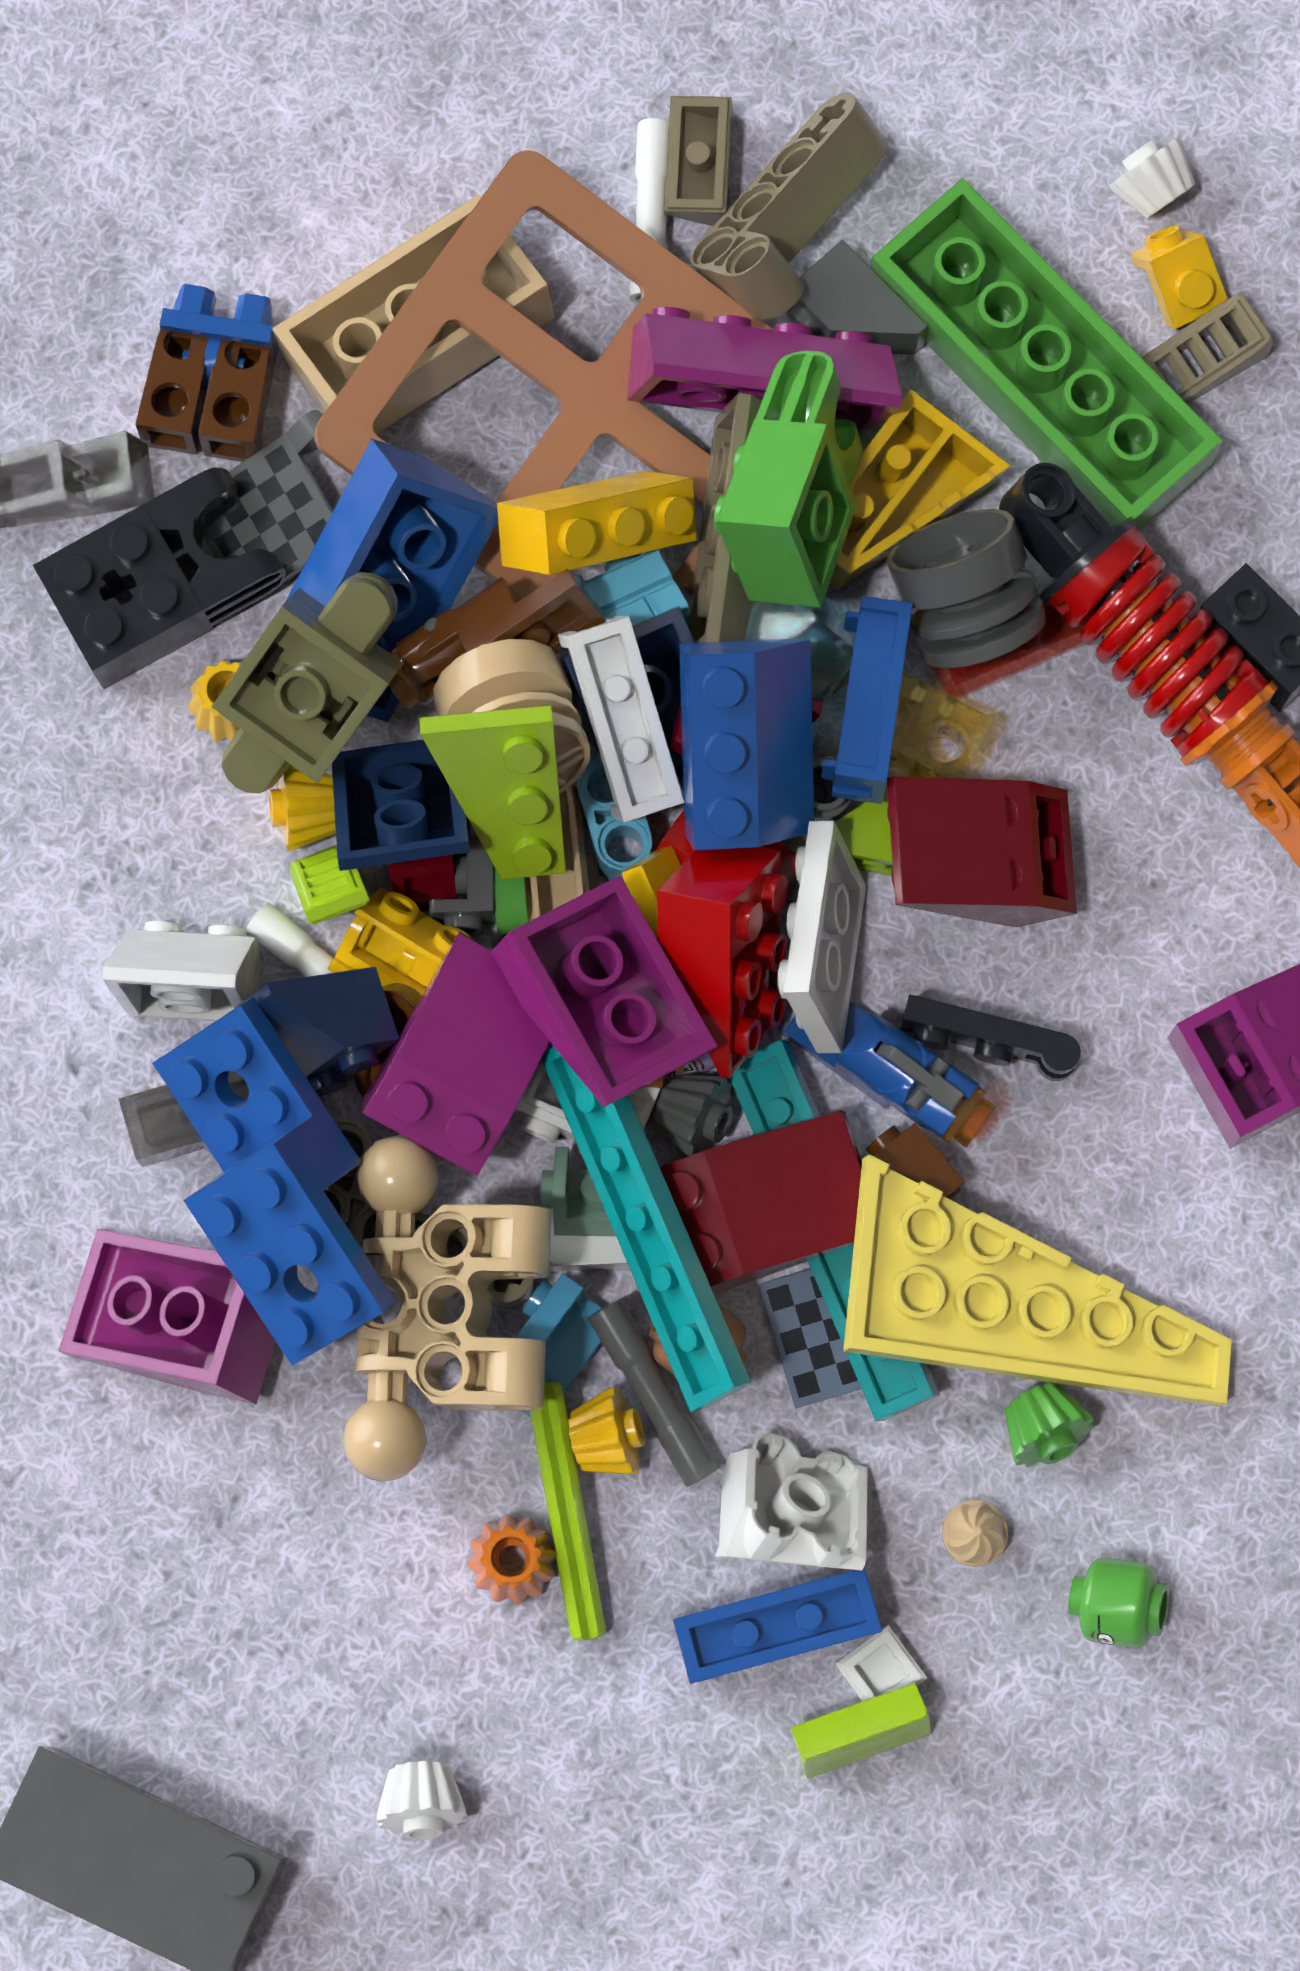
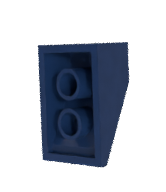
(394, 807)

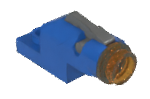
(905, 1075)

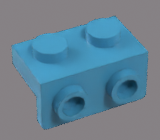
(560, 1319)

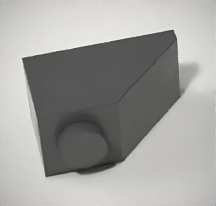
(849, 296)

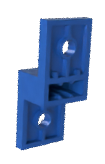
(270, 1199)

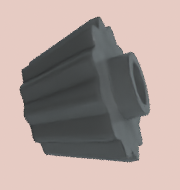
(694, 1112)

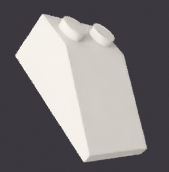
(182, 974)

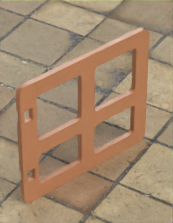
(588, 392)

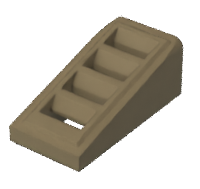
(1247, 326)

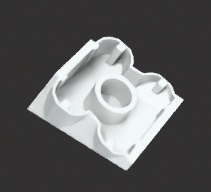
(793, 1506)

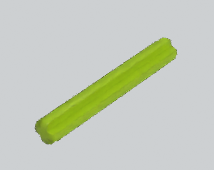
(567, 1516)

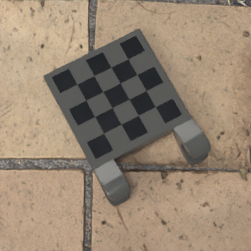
(275, 502)

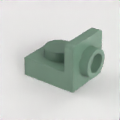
(573, 1199)

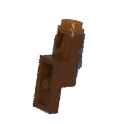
(487, 618)

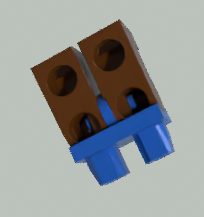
(209, 377)

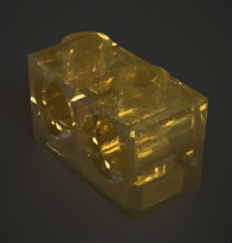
(931, 716)

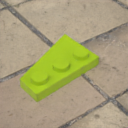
(505, 783)

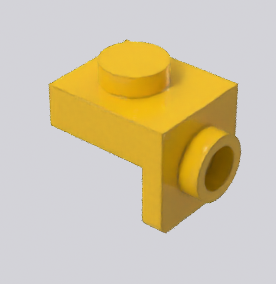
(1180, 274)

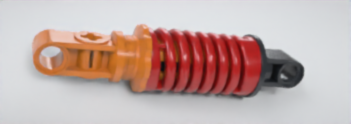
(1204, 689)

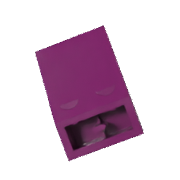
(1246, 1056)

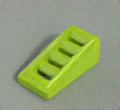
(326, 889)

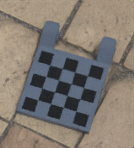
(807, 1340)

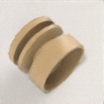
(513, 677)

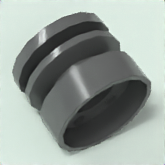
(967, 588)

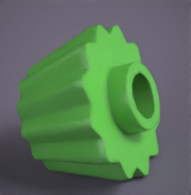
(1046, 1425)

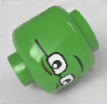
(1119, 1602)

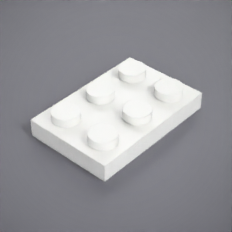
(823, 936)

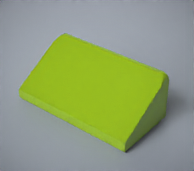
(861, 1730)

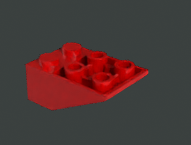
(726, 944)

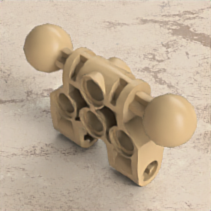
(498, 1374)

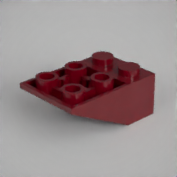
(982, 849)

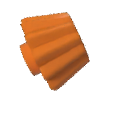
(487, 1554)

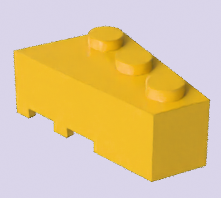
(909, 478)

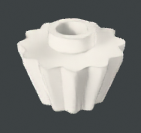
(1154, 177)
(421, 1800)

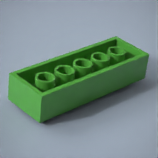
(1045, 358)

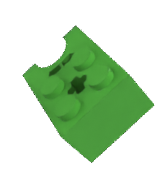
(792, 486)

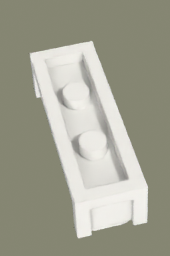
(623, 718)

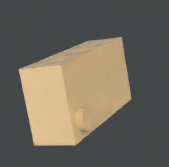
(339, 328)

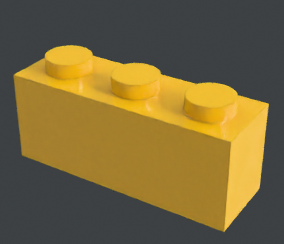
(596, 522)

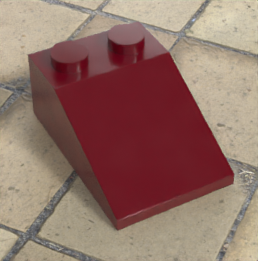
(769, 1199)

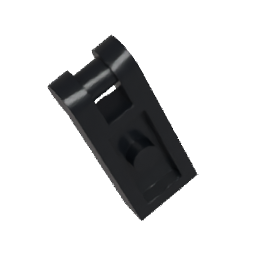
(992, 1037)

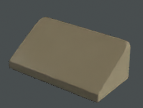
(699, 158)

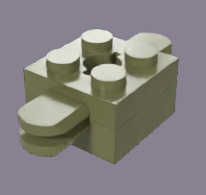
(308, 683)

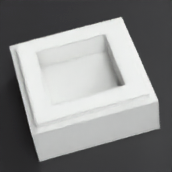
(880, 1666)

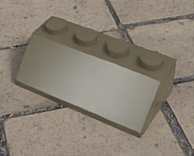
(718, 598)

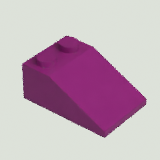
(604, 992)
(459, 1060)
(168, 1317)

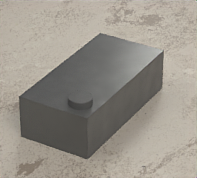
(135, 1863)

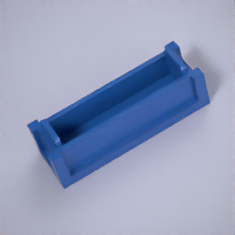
(870, 699)
(777, 1625)

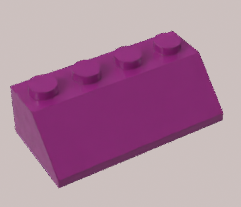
(711, 362)

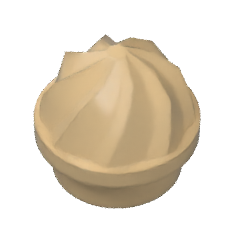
(975, 1533)

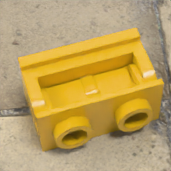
(395, 940)

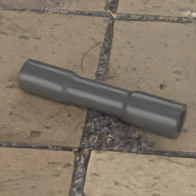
(673, 1427)

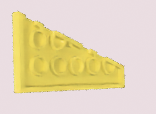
(990, 1299)

